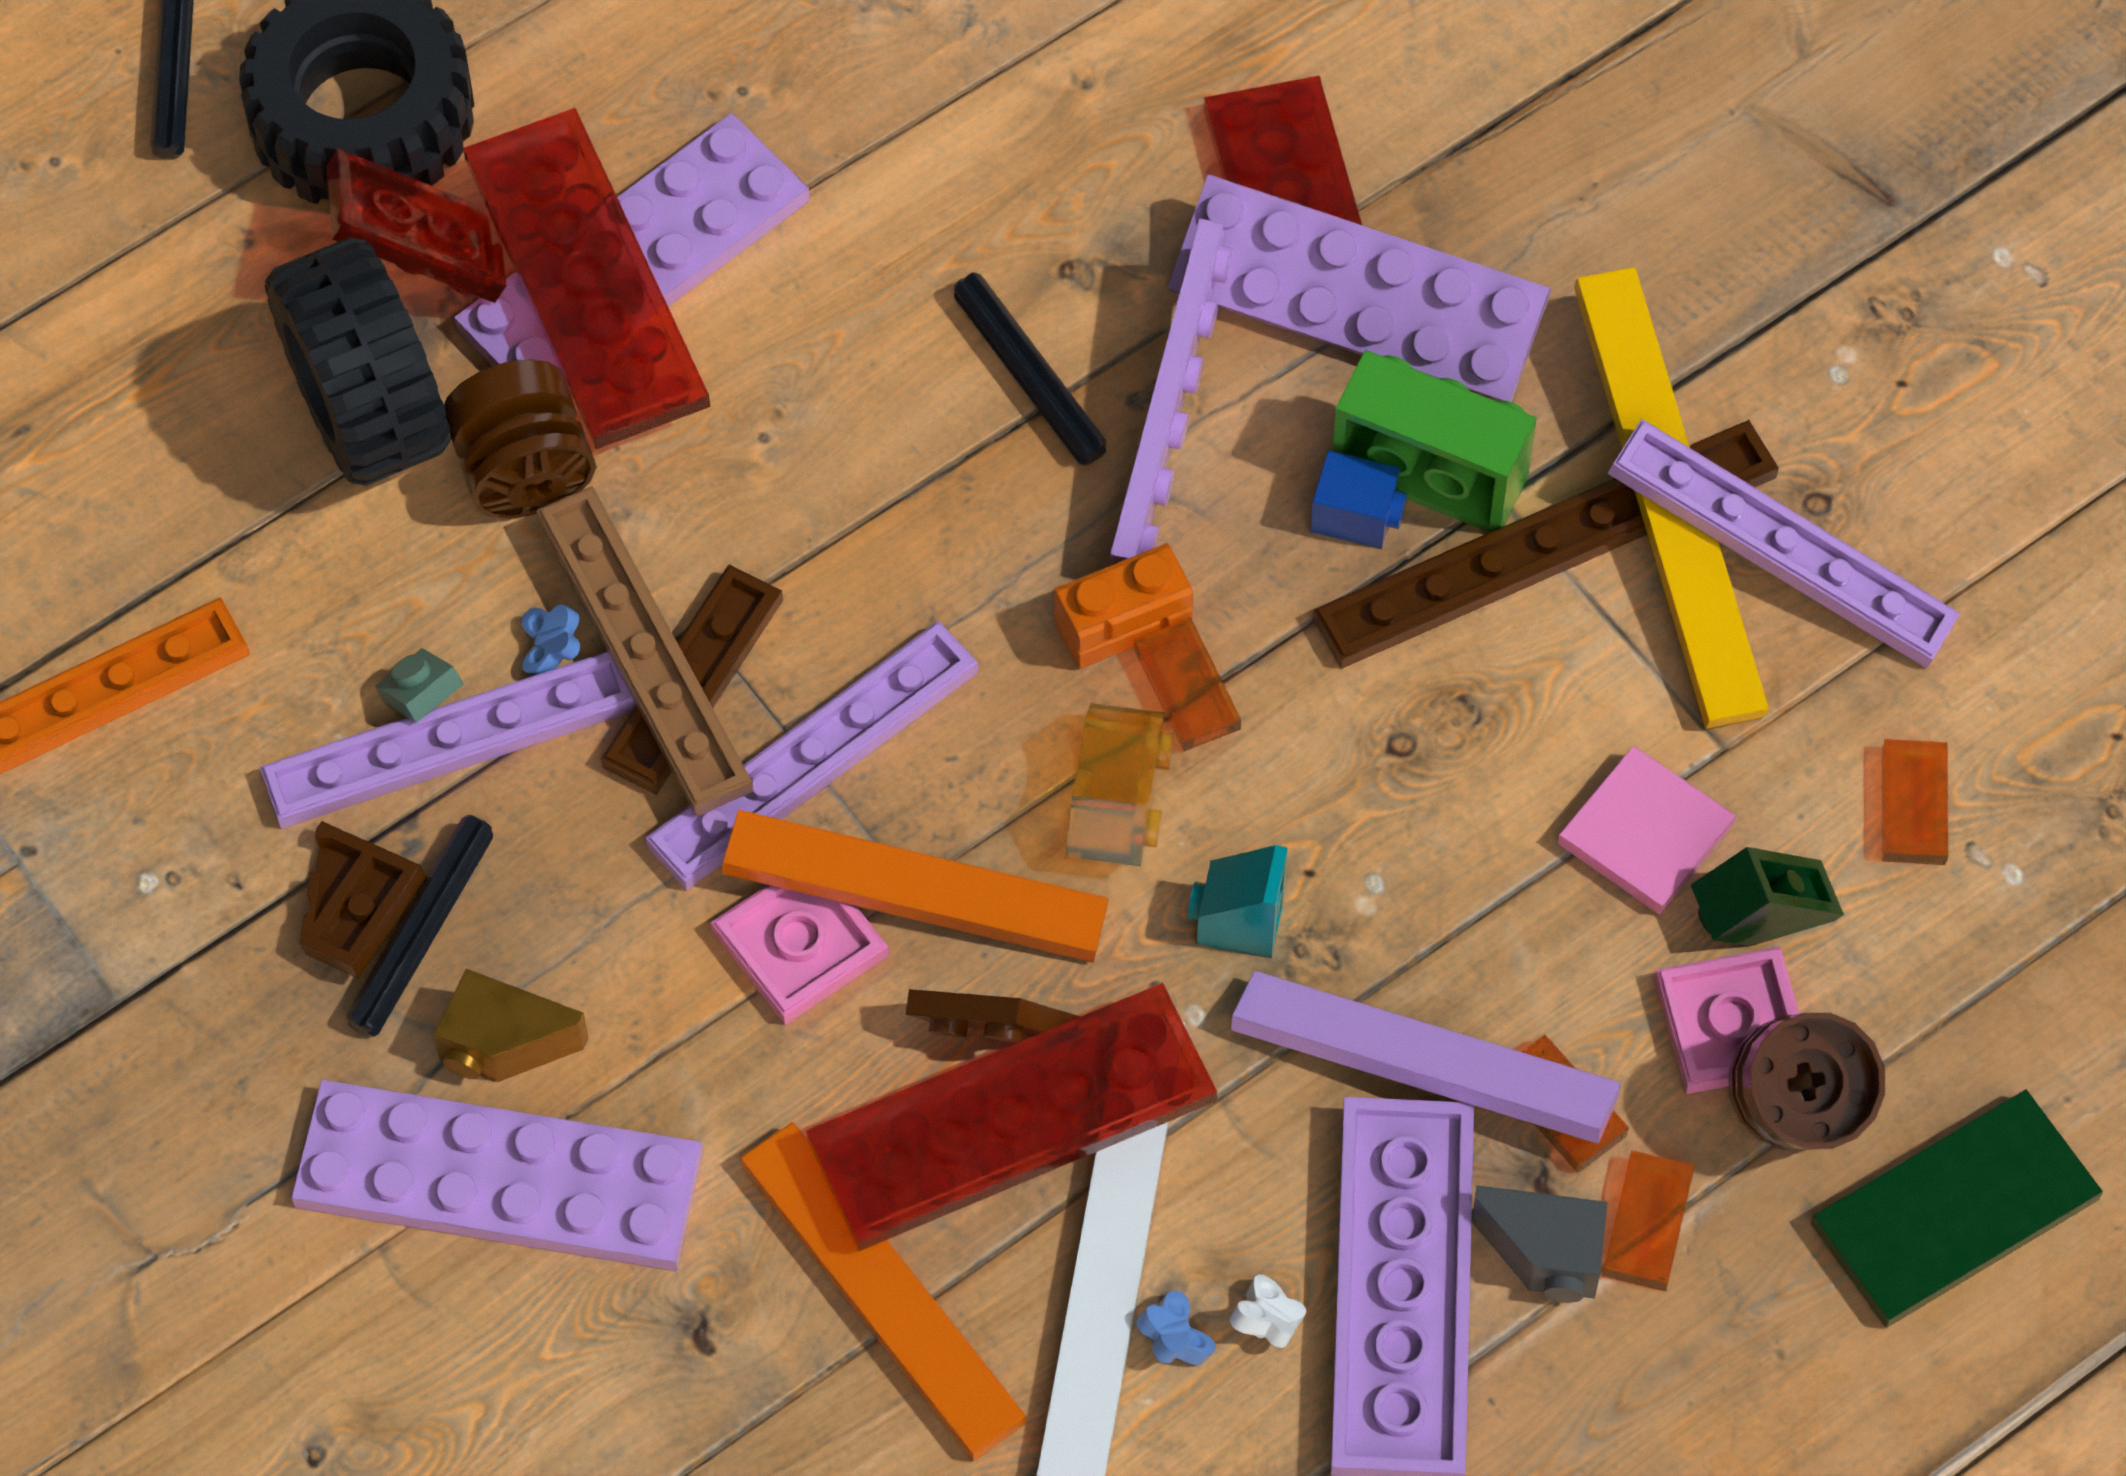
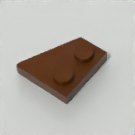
(354, 899)
(999, 1016)

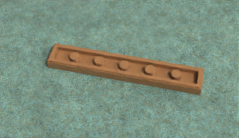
(645, 651)

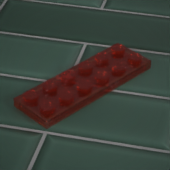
(586, 278)
(1011, 1116)

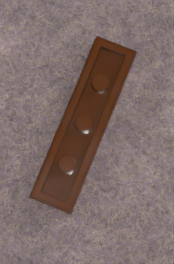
(715, 650)

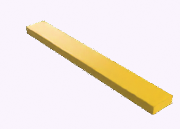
(1686, 558)

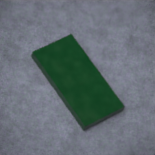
(1956, 1208)

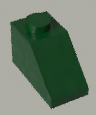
(1764, 897)

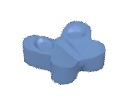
(551, 636)
(1172, 1333)

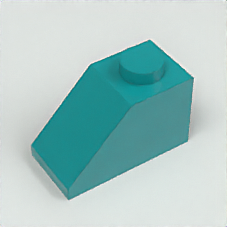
(1241, 901)

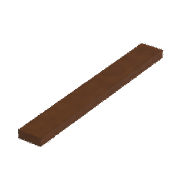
(1512, 557)

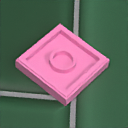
(1646, 830)
(798, 946)
(1716, 1006)

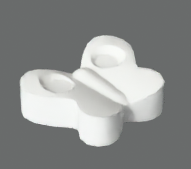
(1268, 1312)

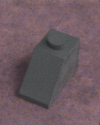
(1545, 1239)

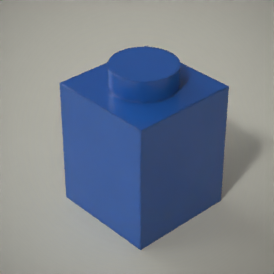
(1357, 500)

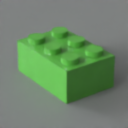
(1450, 443)

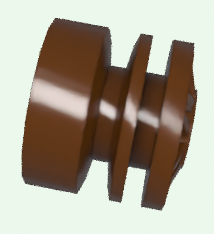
(518, 438)
(1843, 1072)

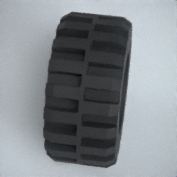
(327, 37)
(358, 361)

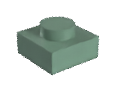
(418, 684)

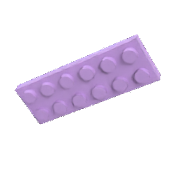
(687, 220)
(1369, 290)
(498, 1175)
(1403, 1288)

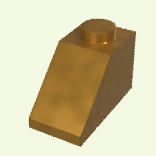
(504, 1030)

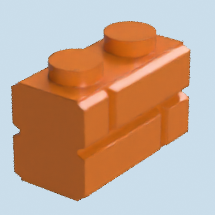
(1121, 603)

